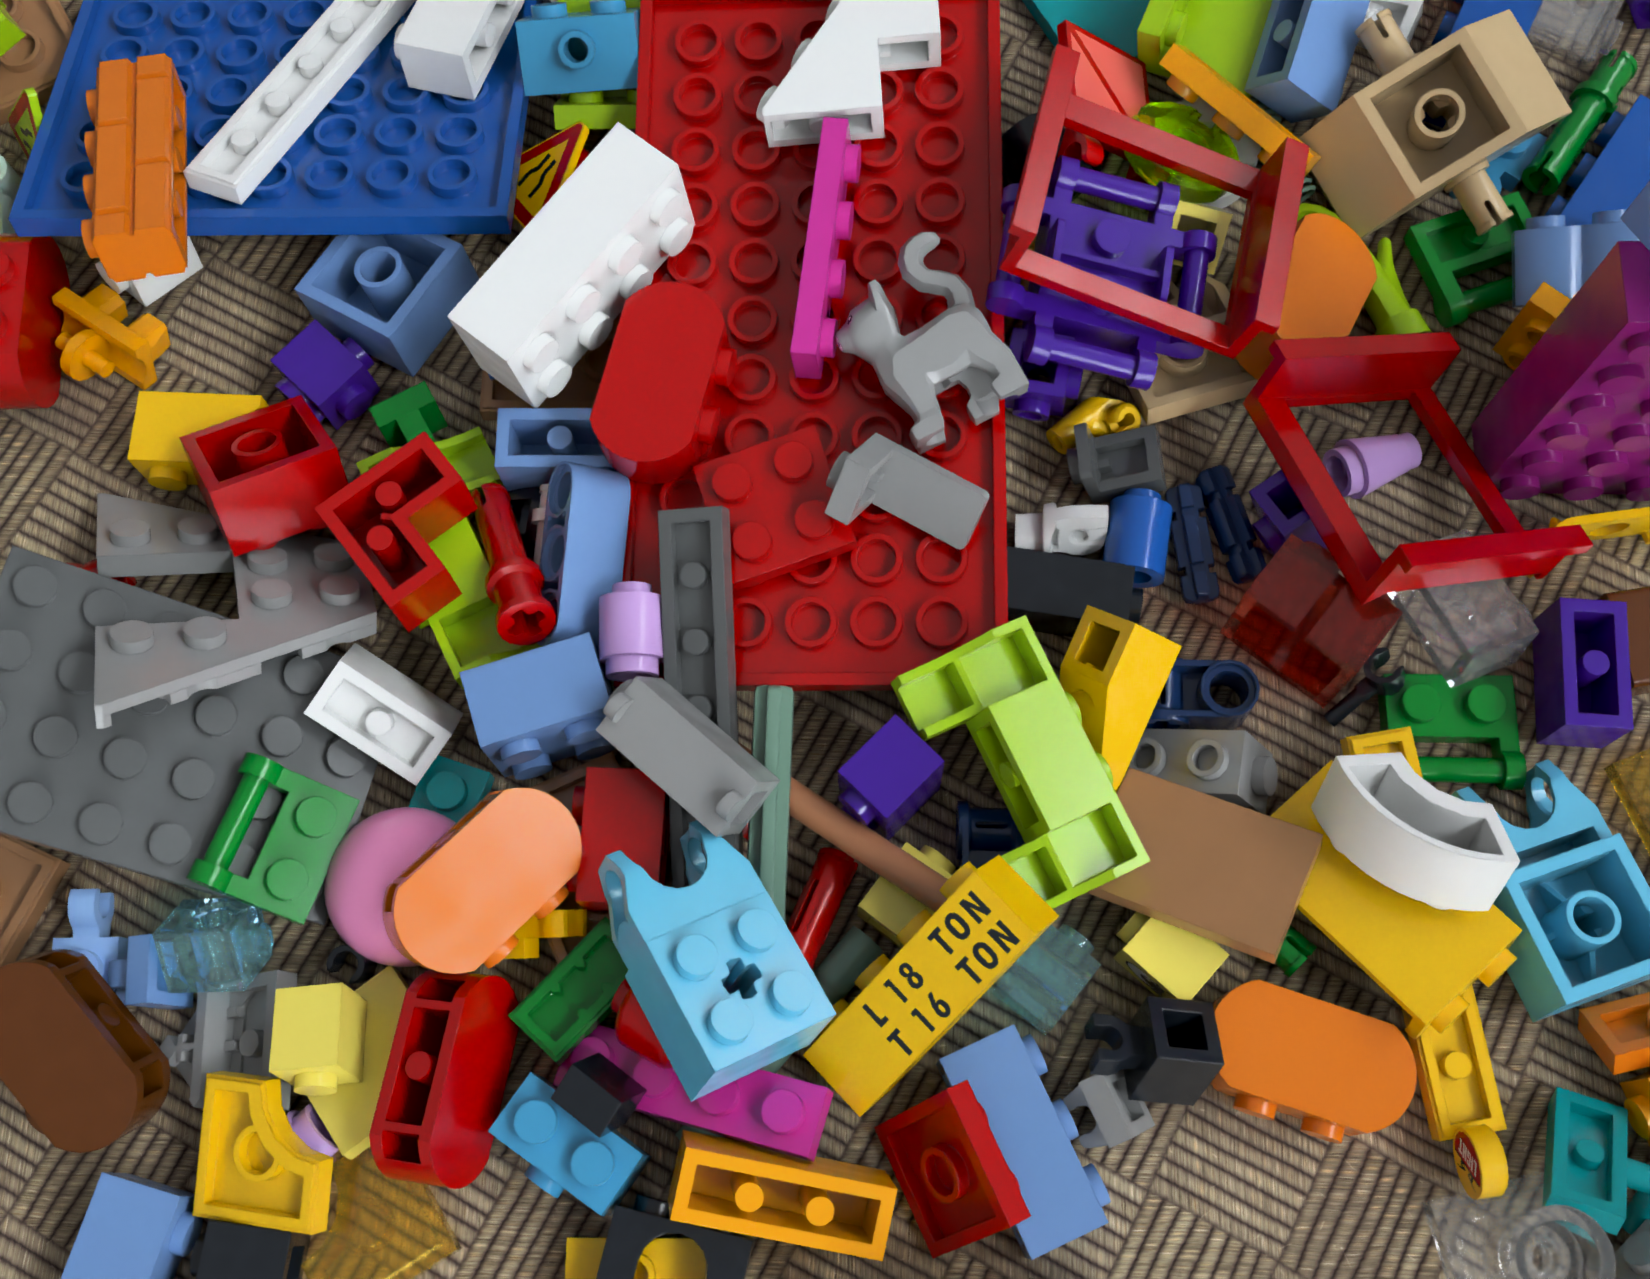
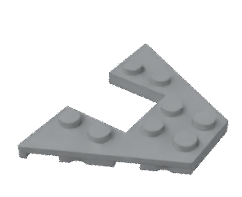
(287, 598)

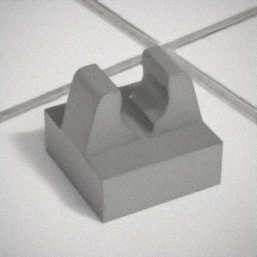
(1114, 1114)

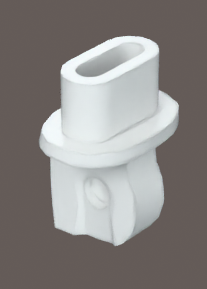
(1063, 529)

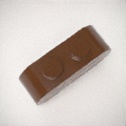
(76, 1053)

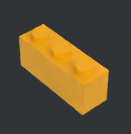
(781, 1196)

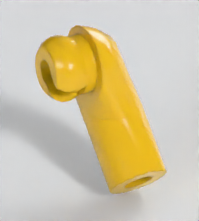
(1102, 416)

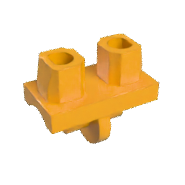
(100, 344)

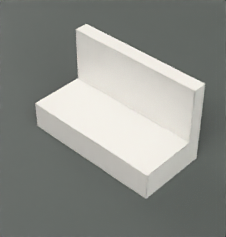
(384, 713)

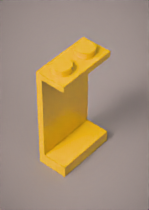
(1403, 944)

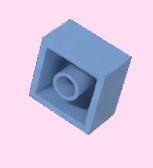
(389, 293)
(540, 706)

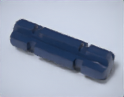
(1231, 524)
(1192, 545)

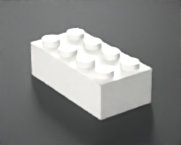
(576, 266)

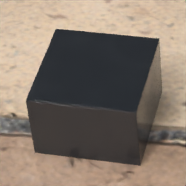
(598, 1094)

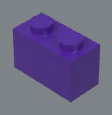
(1582, 673)
(890, 778)

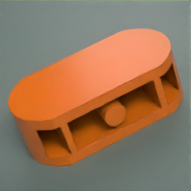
(1324, 287)
(484, 882)
(1311, 1062)

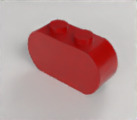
(29, 321)
(663, 383)
(444, 1079)

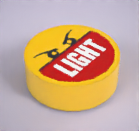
(1480, 1161)

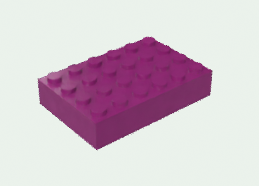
(1581, 397)

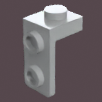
(907, 488)
(1211, 762)

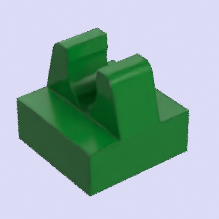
(408, 415)

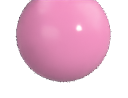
(364, 867)

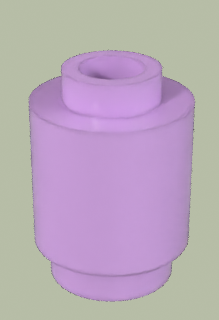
(630, 631)

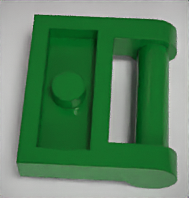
(1451, 249)
(1463, 714)
(296, 846)

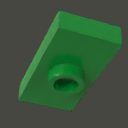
(573, 995)

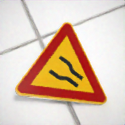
(546, 169)

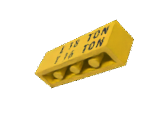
(930, 982)

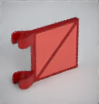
(1107, 79)

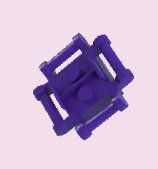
(1113, 248)

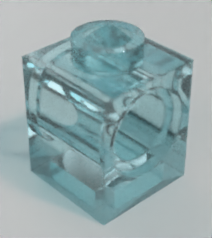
(212, 945)
(1048, 977)

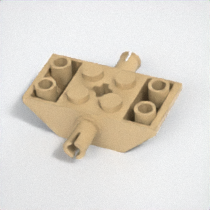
(1383, 157)

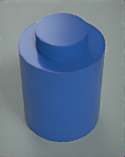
(1139, 535)

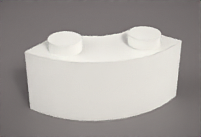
(1413, 834)

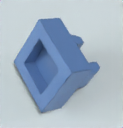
(144, 977)

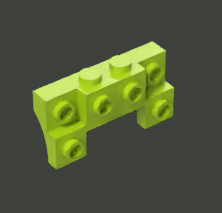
(466, 624)
(1036, 754)

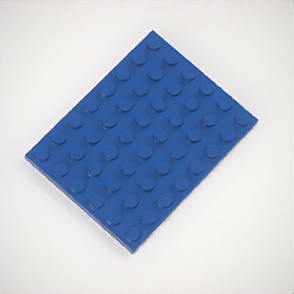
(365, 166)

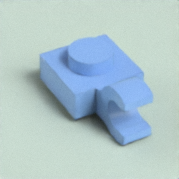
(91, 919)

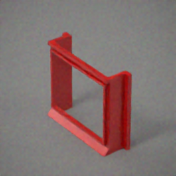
(1265, 236)
(1389, 370)

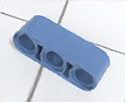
(582, 545)

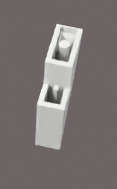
(842, 67)

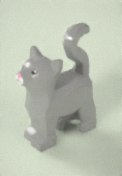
(939, 355)

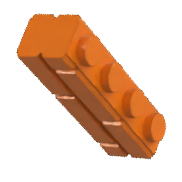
(137, 169)

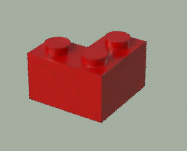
(391, 519)

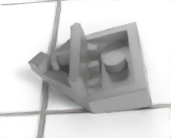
(229, 1035)

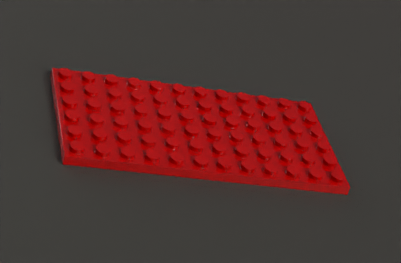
(937, 171)

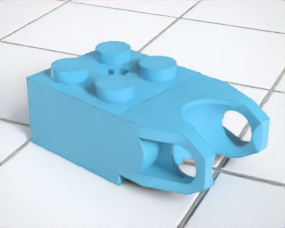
(1573, 898)
(712, 964)

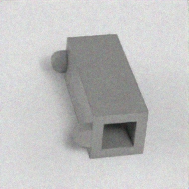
(686, 754)

